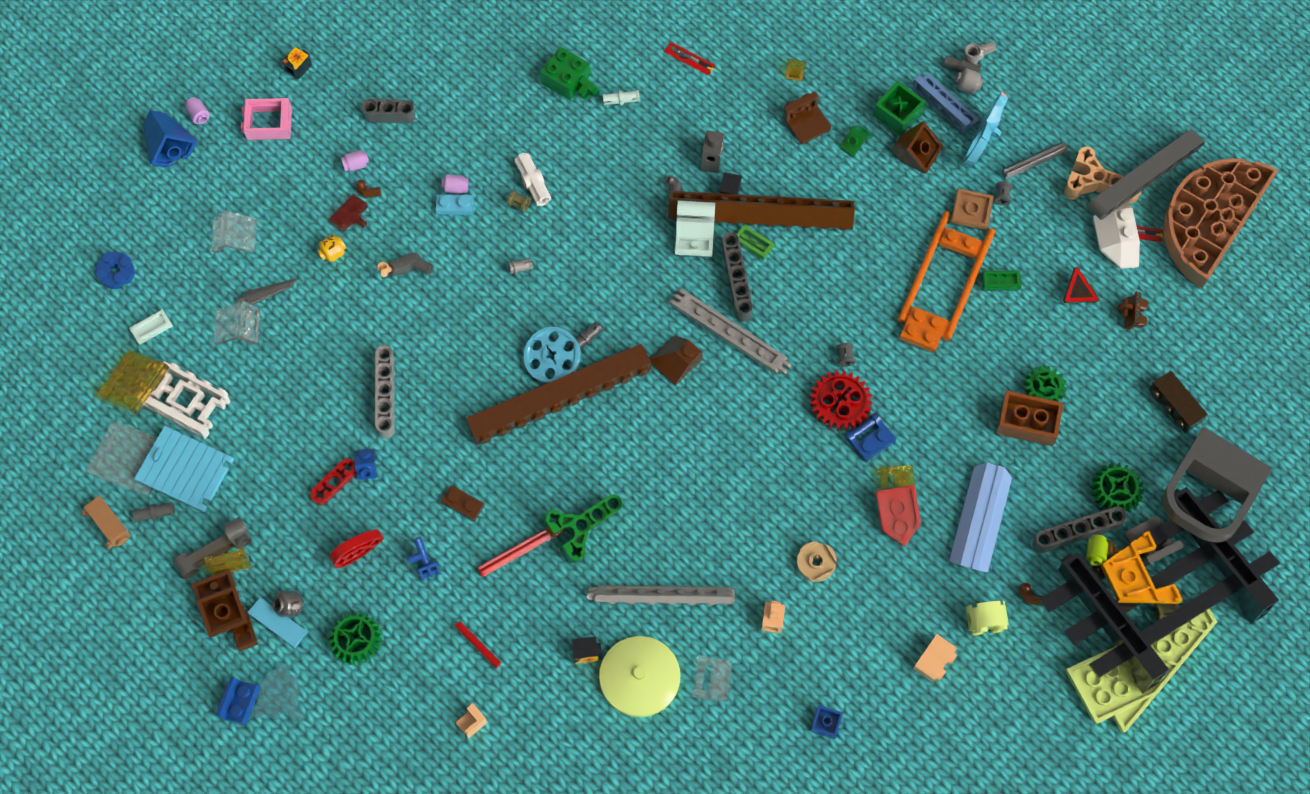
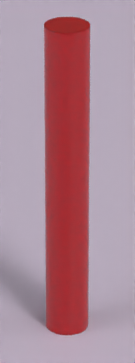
(477, 644)

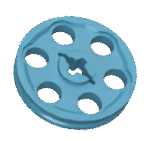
(543, 354)

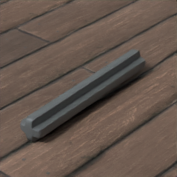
(1034, 160)

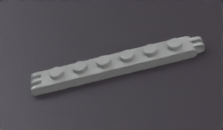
(730, 332)
(662, 594)

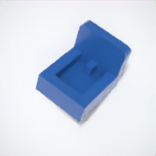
(365, 464)

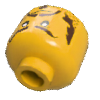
(331, 248)

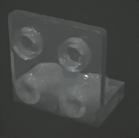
(234, 232)
(237, 322)

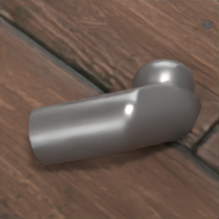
(673, 183)

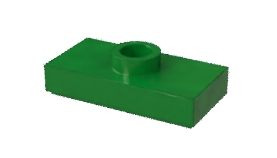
(1001, 280)

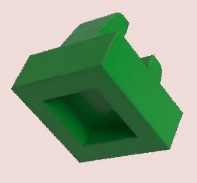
(587, 88)

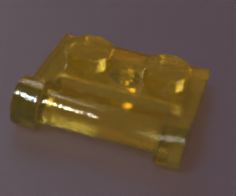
(902, 476)
(234, 561)

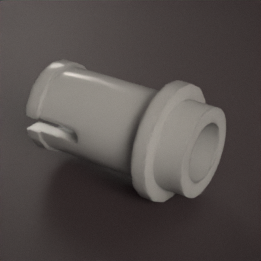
(521, 265)

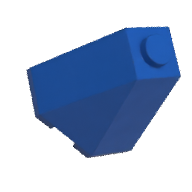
(166, 139)

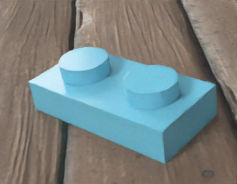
(455, 204)

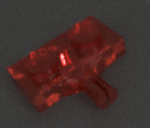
(349, 214)

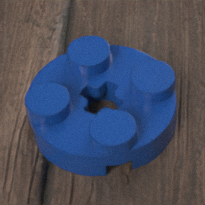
(110, 261)

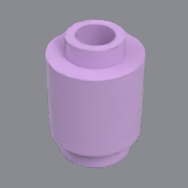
(197, 110)
(355, 160)
(455, 184)

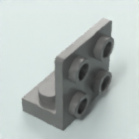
(1160, 551)

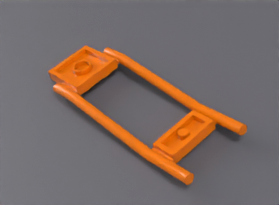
(925, 328)

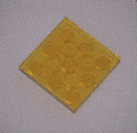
(132, 381)

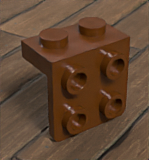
(806, 118)

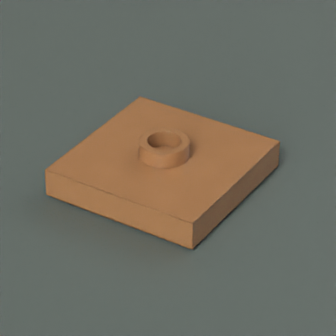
(972, 209)

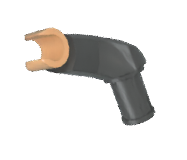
(405, 265)

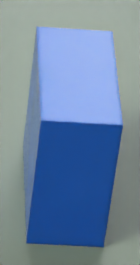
(826, 722)

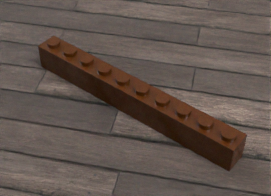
(771, 210)
(559, 394)

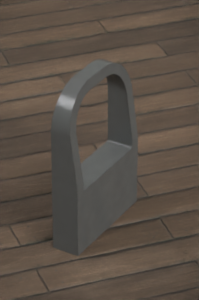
(1223, 468)

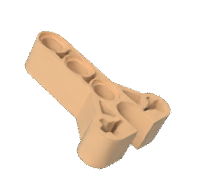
(1092, 170)

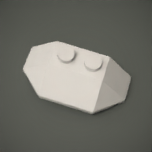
(1119, 237)

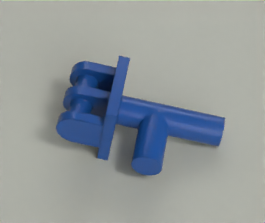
(426, 563)

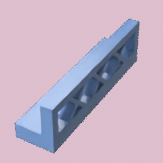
(942, 105)

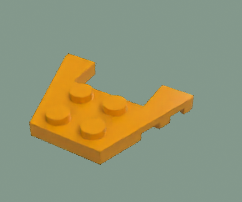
(1130, 578)

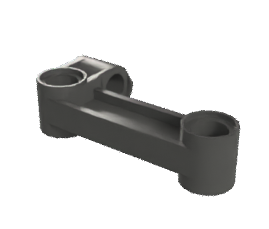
(235, 536)

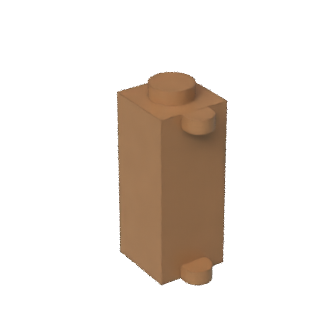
(107, 522)

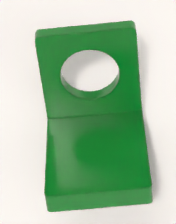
(855, 139)

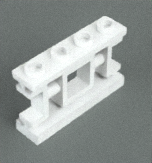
(176, 412)

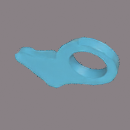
(986, 128)

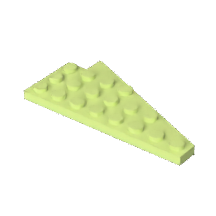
(1117, 692)

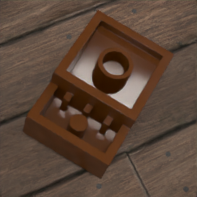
(220, 603)

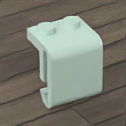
(695, 228)

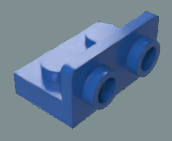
(238, 701)

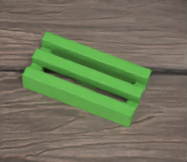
(764, 251)

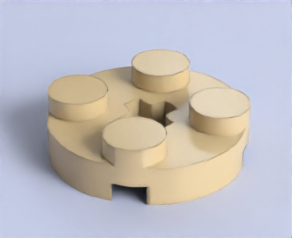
(819, 551)

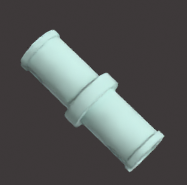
(621, 97)

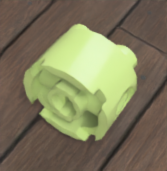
(987, 617)

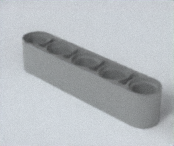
(384, 383)

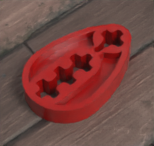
(355, 548)

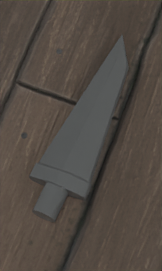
(259, 294)

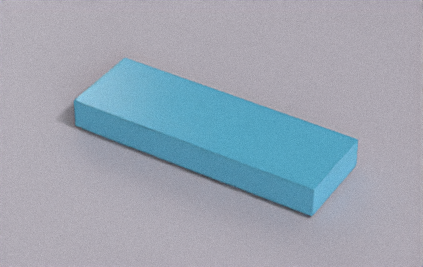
(281, 626)

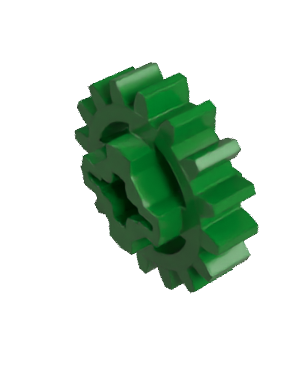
(1045, 377)

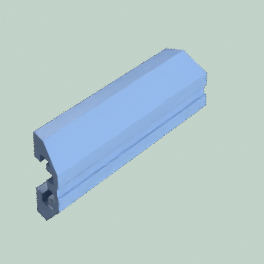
(981, 517)

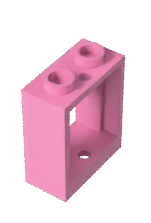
(267, 105)

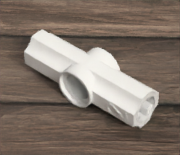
(532, 179)

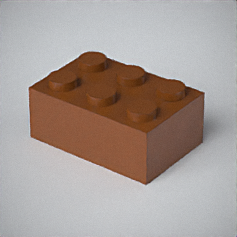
(1029, 418)

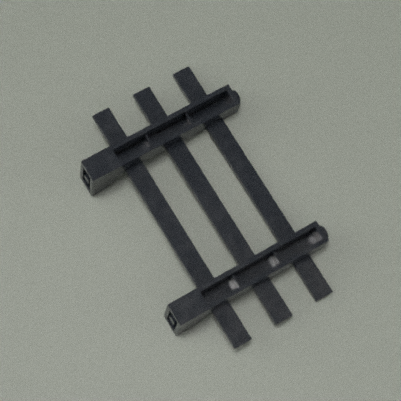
(1111, 616)

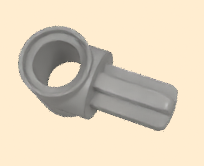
(978, 51)

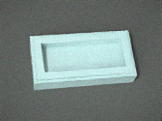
(150, 327)

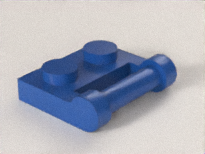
(873, 443)

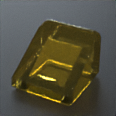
(795, 69)

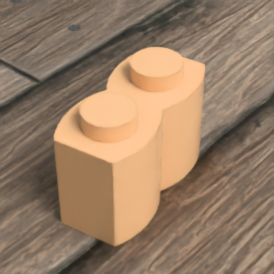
(935, 658)

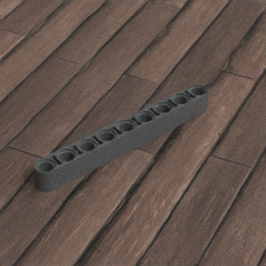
(1145, 174)

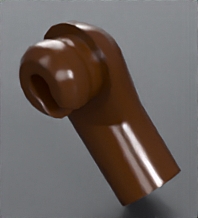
(365, 191)
(1028, 596)

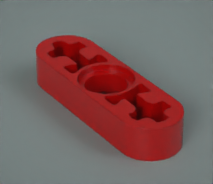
(333, 489)

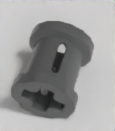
(1000, 190)
(848, 360)

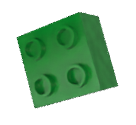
(564, 72)
(899, 108)

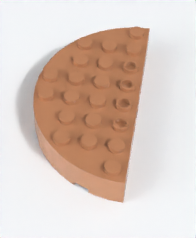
(1210, 212)

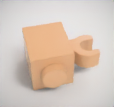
(773, 617)

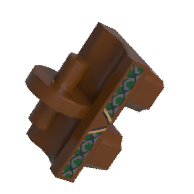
(1131, 311)

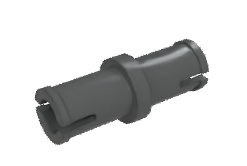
(959, 65)
(585, 337)
(154, 512)

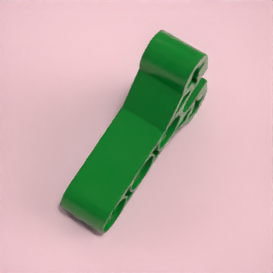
(579, 537)

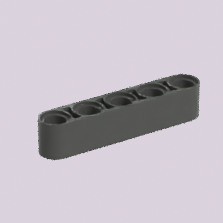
(737, 284)
(1087, 525)

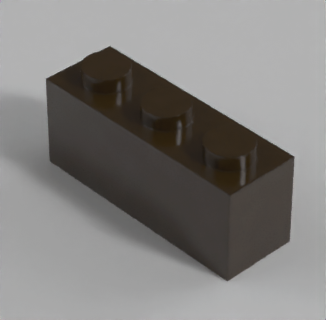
(1177, 402)

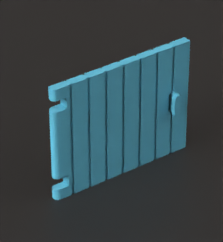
(184, 470)

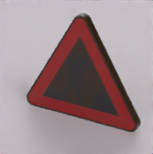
(1079, 289)

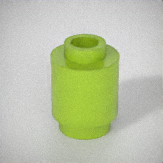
(1097, 550)

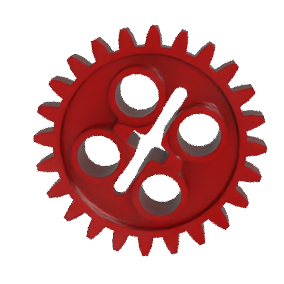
(856, 409)

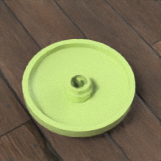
(639, 676)

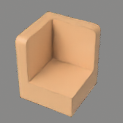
(471, 721)

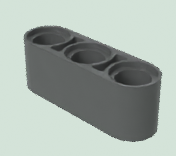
(380, 107)

